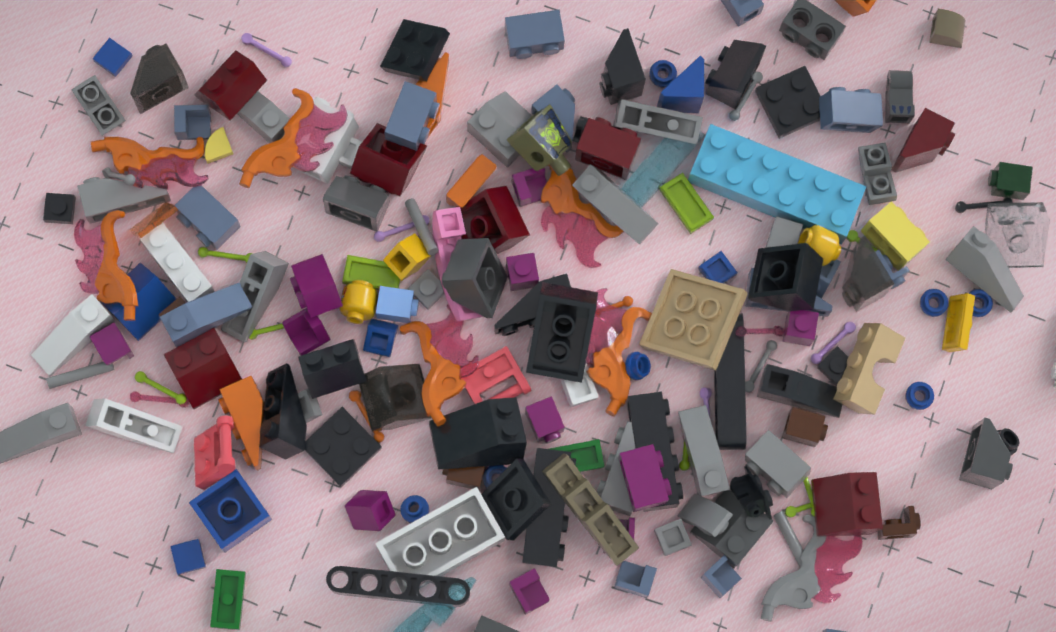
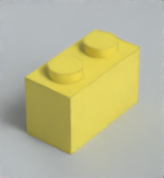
(895, 235)

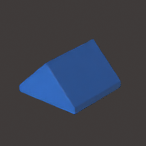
(686, 91)
(152, 300)

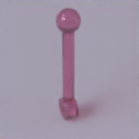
(777, 330)
(136, 396)

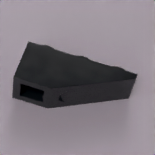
(526, 309)
(798, 391)
(283, 418)

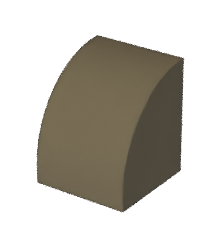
(947, 28)

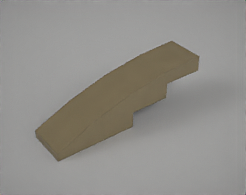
(590, 509)

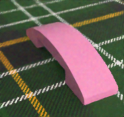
(447, 230)

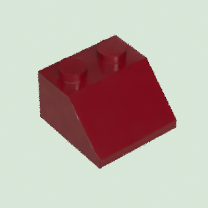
(232, 85)
(927, 139)
(608, 147)
(386, 162)
(495, 217)
(202, 367)
(847, 504)

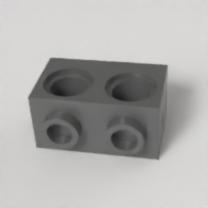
(816, 23)

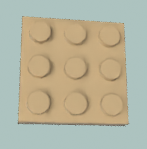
(693, 319)

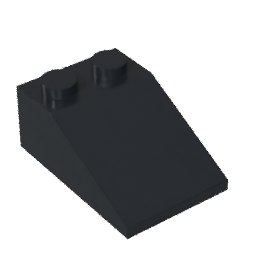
(562, 332)
(480, 435)

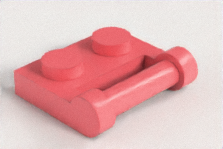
(493, 371)
(214, 453)

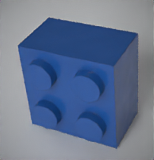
(230, 511)

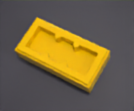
(958, 322)

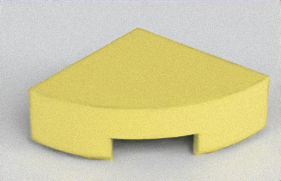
(217, 146)

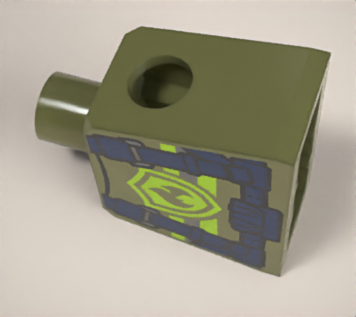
(542, 141)

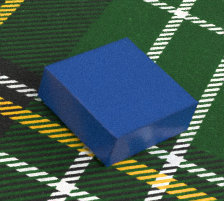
(112, 57)
(718, 268)
(188, 556)

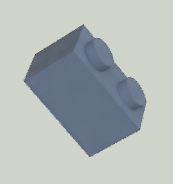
(534, 34)
(850, 110)
(411, 115)
(207, 217)

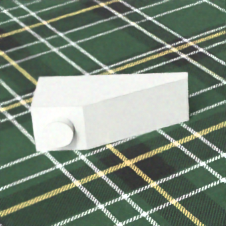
(72, 335)
(133, 425)

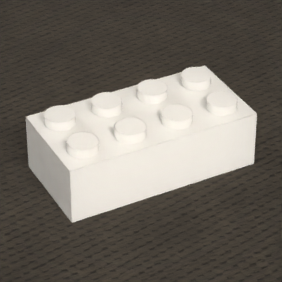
(442, 538)

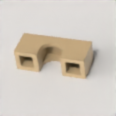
(857, 387)

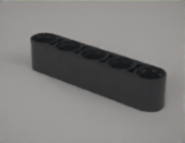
(730, 394)
(385, 578)

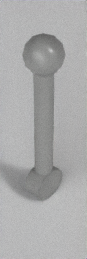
(756, 78)
(129, 179)
(771, 346)

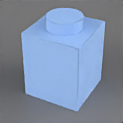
(396, 304)

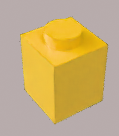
(407, 257)

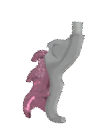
(818, 573)

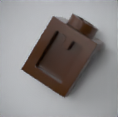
(896, 529)

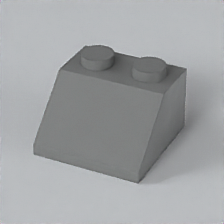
(495, 123)

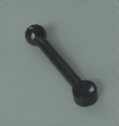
(962, 206)

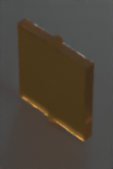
(153, 220)

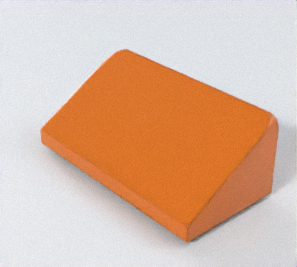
(470, 181)

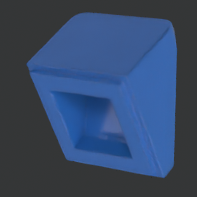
(380, 337)

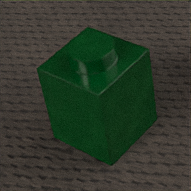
(1010, 180)

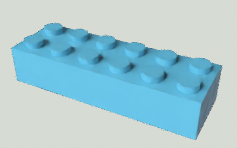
(775, 182)

